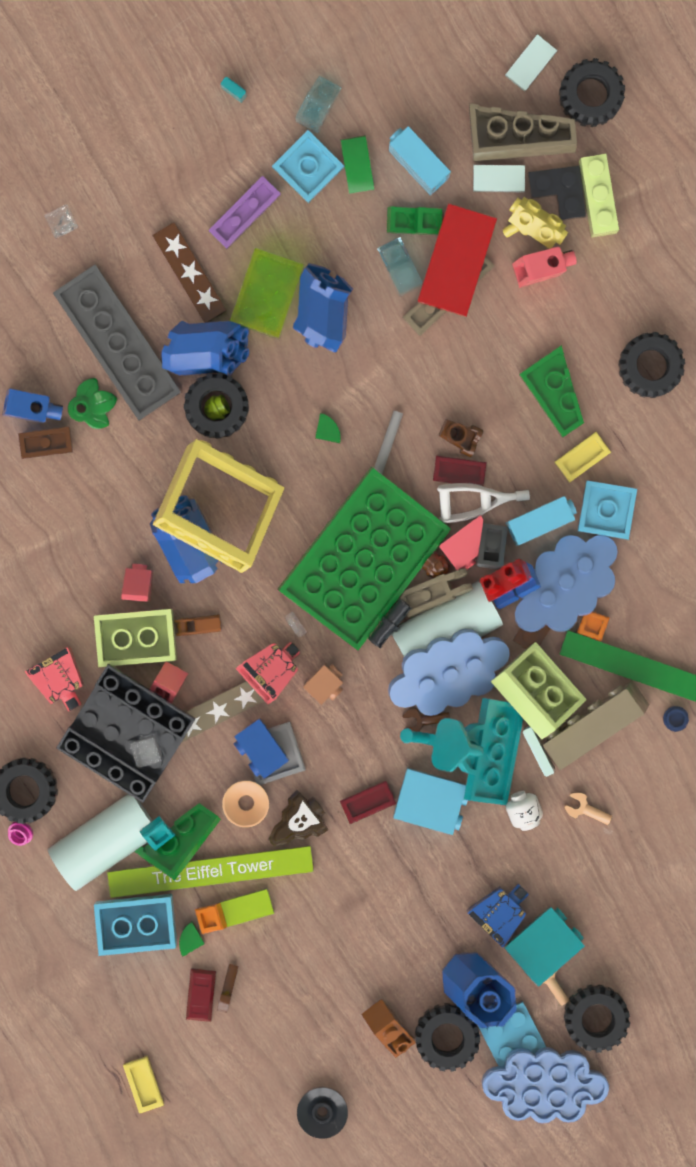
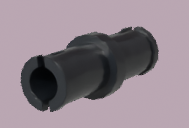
(390, 623)

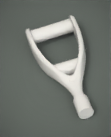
(486, 504)

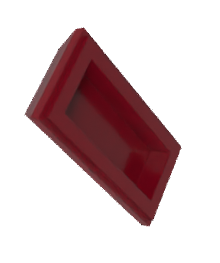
(459, 471)
(368, 802)
(200, 995)

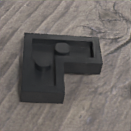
(564, 184)

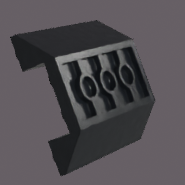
(114, 717)

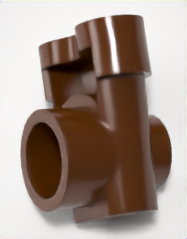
(465, 439)

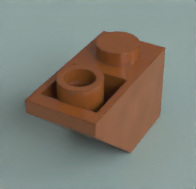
(388, 1028)

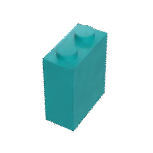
(545, 945)

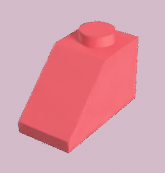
(464, 545)
(137, 583)
(169, 682)

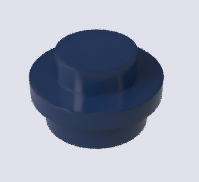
(675, 718)

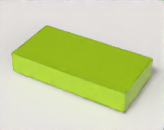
(247, 907)

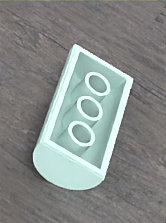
(464, 612)
(100, 842)

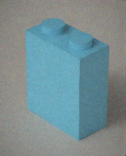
(418, 160)
(541, 520)
(430, 801)

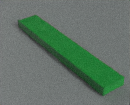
(629, 665)

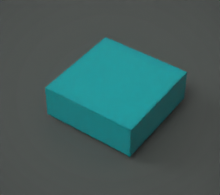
(233, 89)
(157, 833)

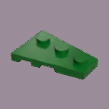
(554, 391)
(190, 834)

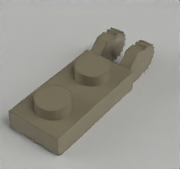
(434, 592)

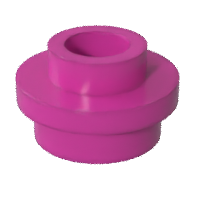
(20, 833)

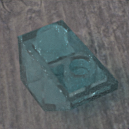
(317, 104)
(399, 266)

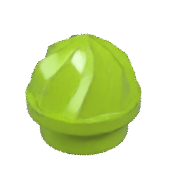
(217, 407)

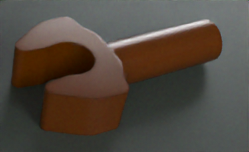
(424, 719)
(228, 988)

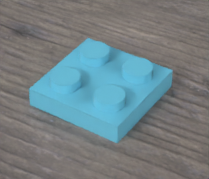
(307, 166)
(607, 510)
(515, 1034)

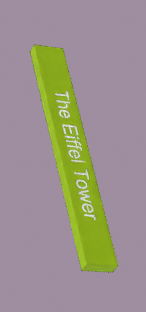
(212, 871)

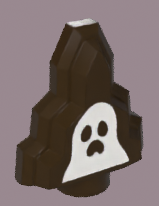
(299, 820)

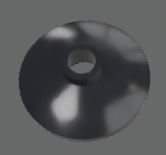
(315, 1124)

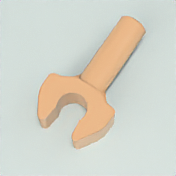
(586, 809)
(556, 990)

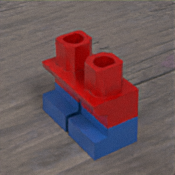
(510, 583)

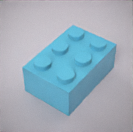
(135, 924)

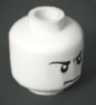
(524, 810)

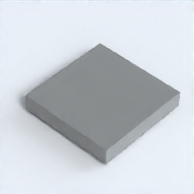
(286, 739)

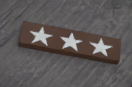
(189, 273)

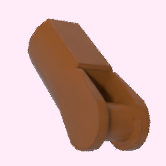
(203, 625)

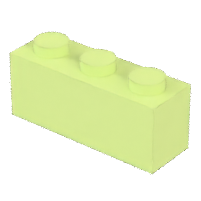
(598, 195)

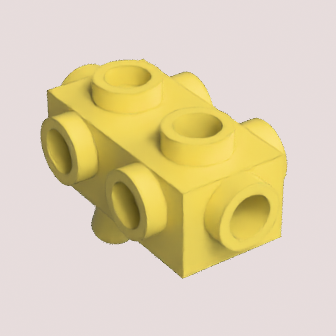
(536, 222)

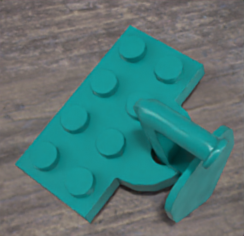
(481, 749)

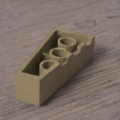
(518, 134)
(596, 725)

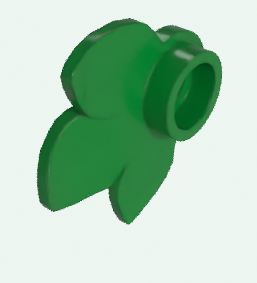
(96, 404)

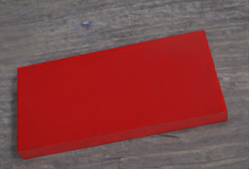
(457, 260)

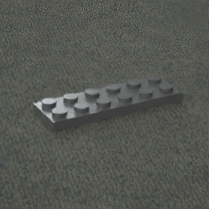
(116, 342)

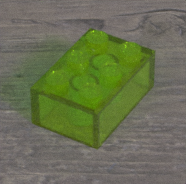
(267, 293)

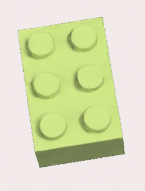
(135, 637)
(538, 690)

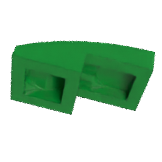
(357, 164)
(414, 220)

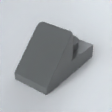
(492, 546)

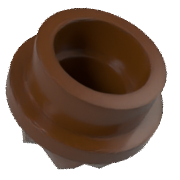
(436, 566)

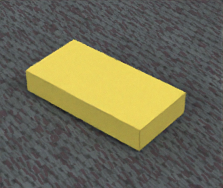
(582, 457)
(143, 1084)

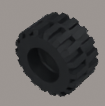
(604, 74)
(674, 365)
(200, 389)
(46, 784)
(597, 1040)
(446, 1059)

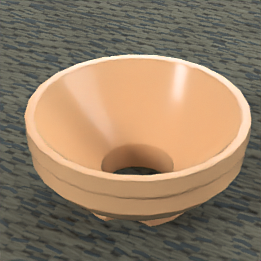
(242, 817)

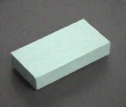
(531, 63)
(499, 178)
(538, 751)

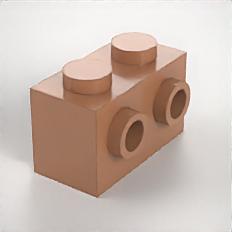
(325, 684)

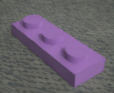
(244, 212)

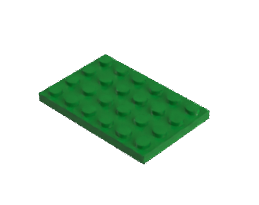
(364, 558)

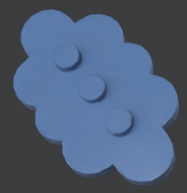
(569, 583)
(448, 672)
(545, 1085)

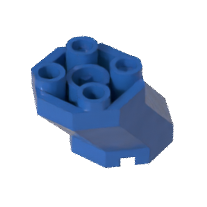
(322, 308)
(205, 348)
(184, 559)
(479, 990)

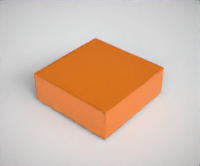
(593, 625)
(211, 918)

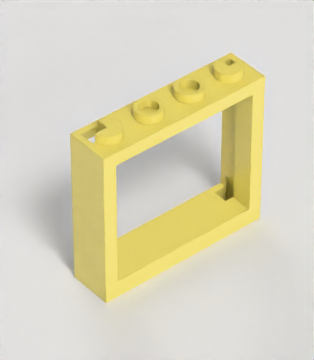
(199, 537)

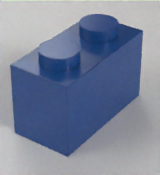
(260, 748)

